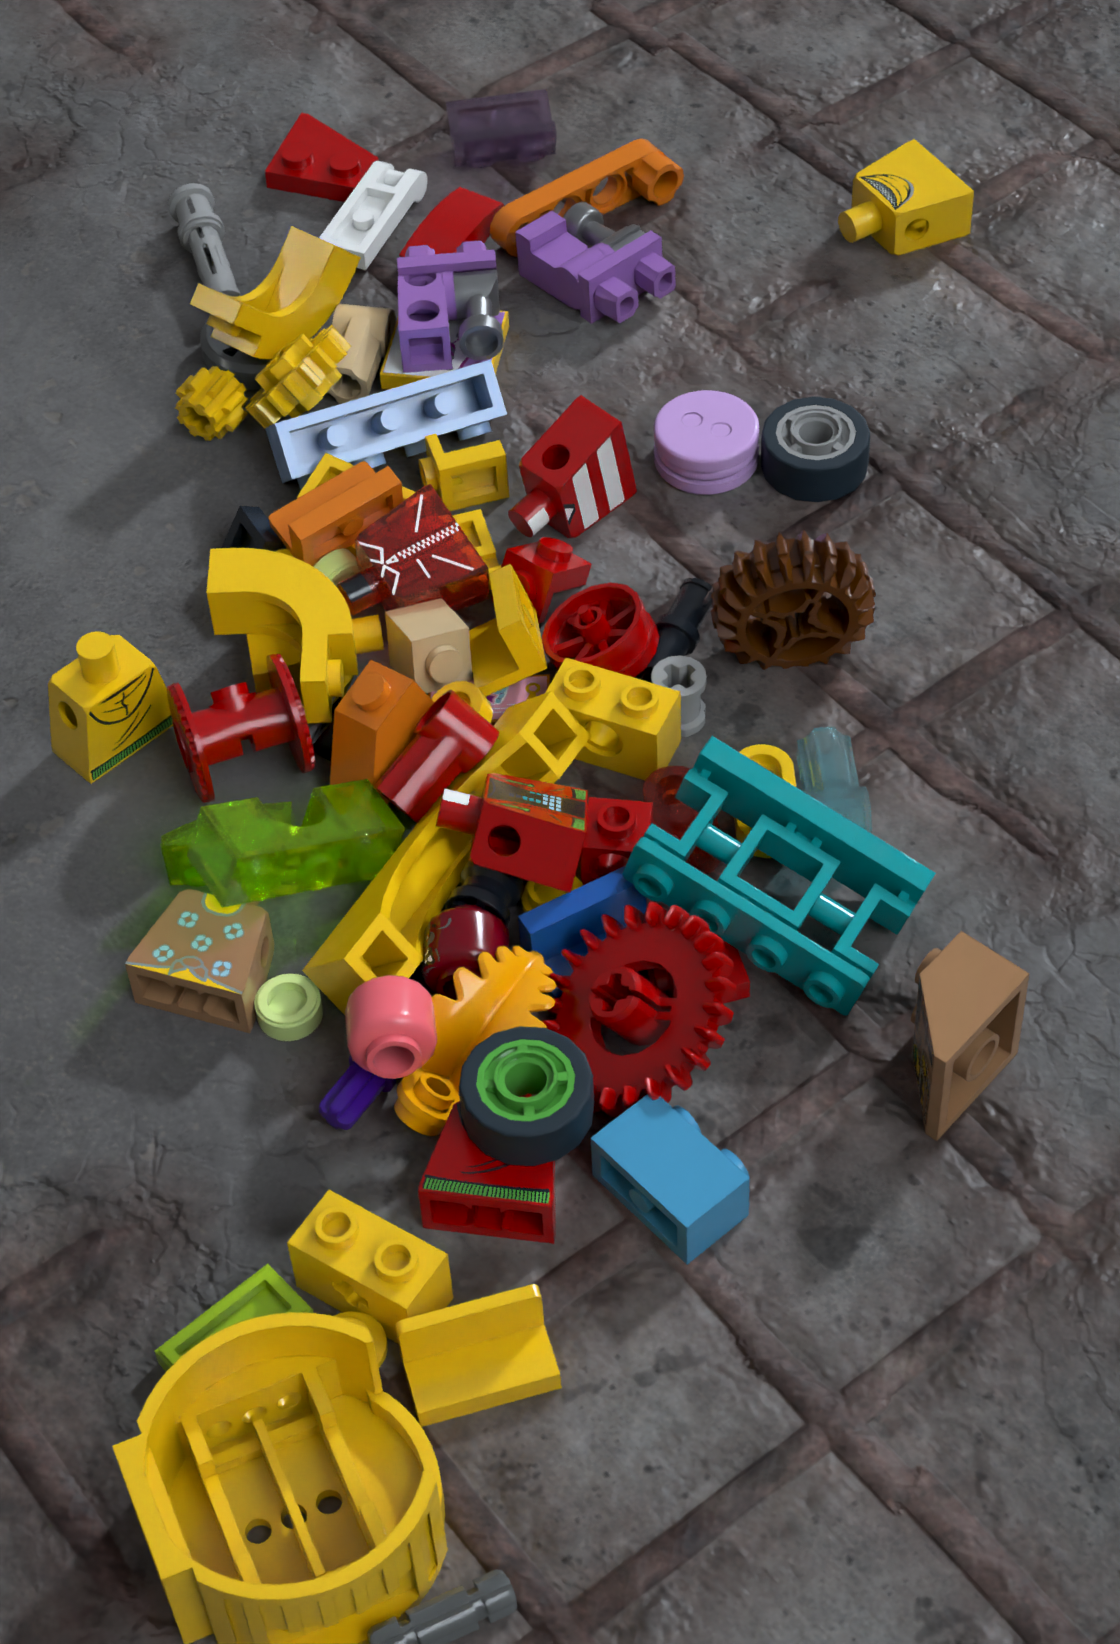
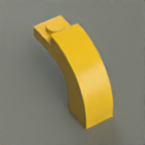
(290, 301)
(291, 601)

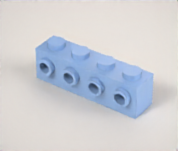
(389, 420)

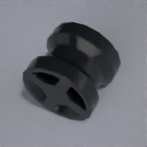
(487, 890)

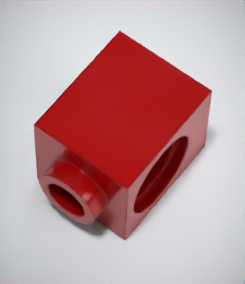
(611, 834)

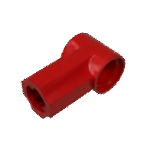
(447, 742)

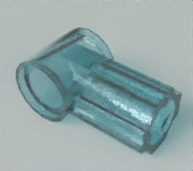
(831, 776)

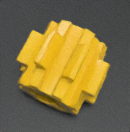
(211, 403)

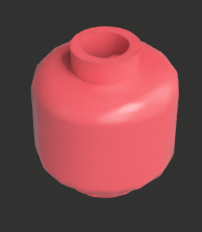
(390, 1026)

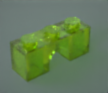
(255, 857)

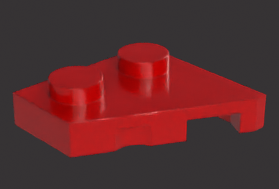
(318, 162)

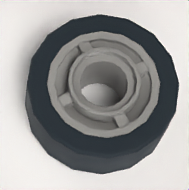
(815, 449)

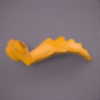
(483, 1007)

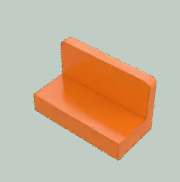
(336, 511)

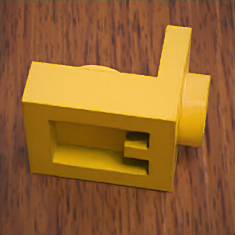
(465, 475)

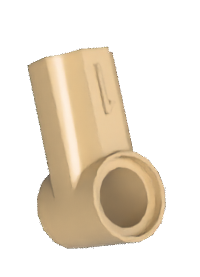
(369, 334)

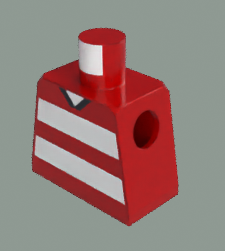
(574, 473)

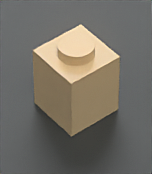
(429, 644)

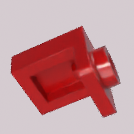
(546, 569)

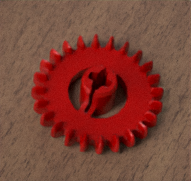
(613, 994)

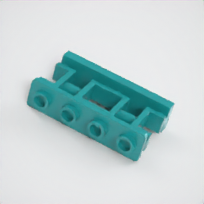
(804, 839)

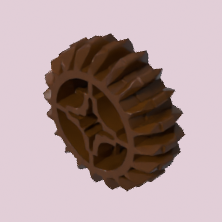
(793, 601)

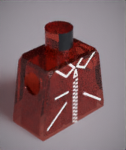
(415, 558)

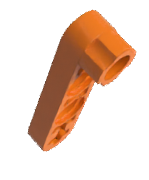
(631, 172)

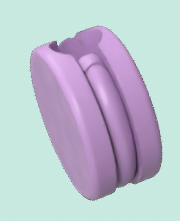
(706, 442)

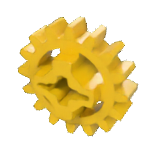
(298, 376)

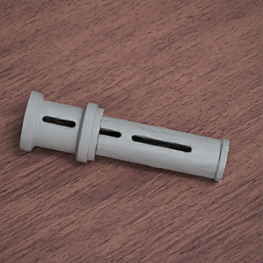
(213, 236)

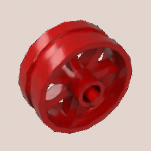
(604, 629)

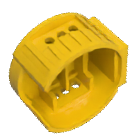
(267, 1429)

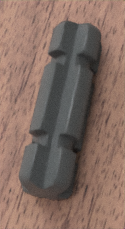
(450, 1614)

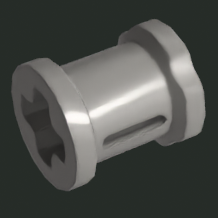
(690, 678)

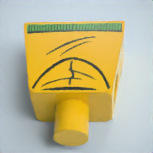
(105, 705)

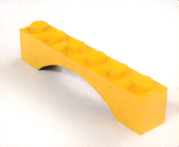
(390, 917)

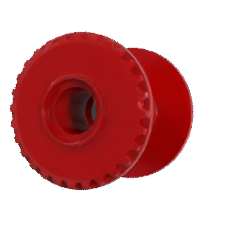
(237, 715)

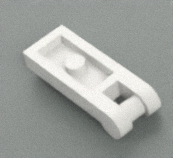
(374, 210)

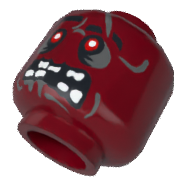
(455, 941)

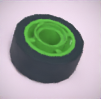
(533, 1127)

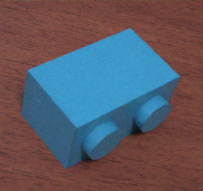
(671, 1176)

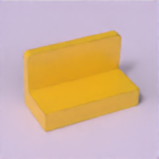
(511, 643)
(477, 1355)

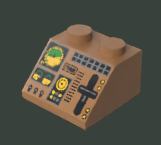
(963, 1026)

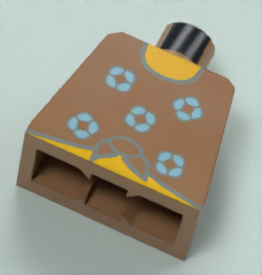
(204, 960)

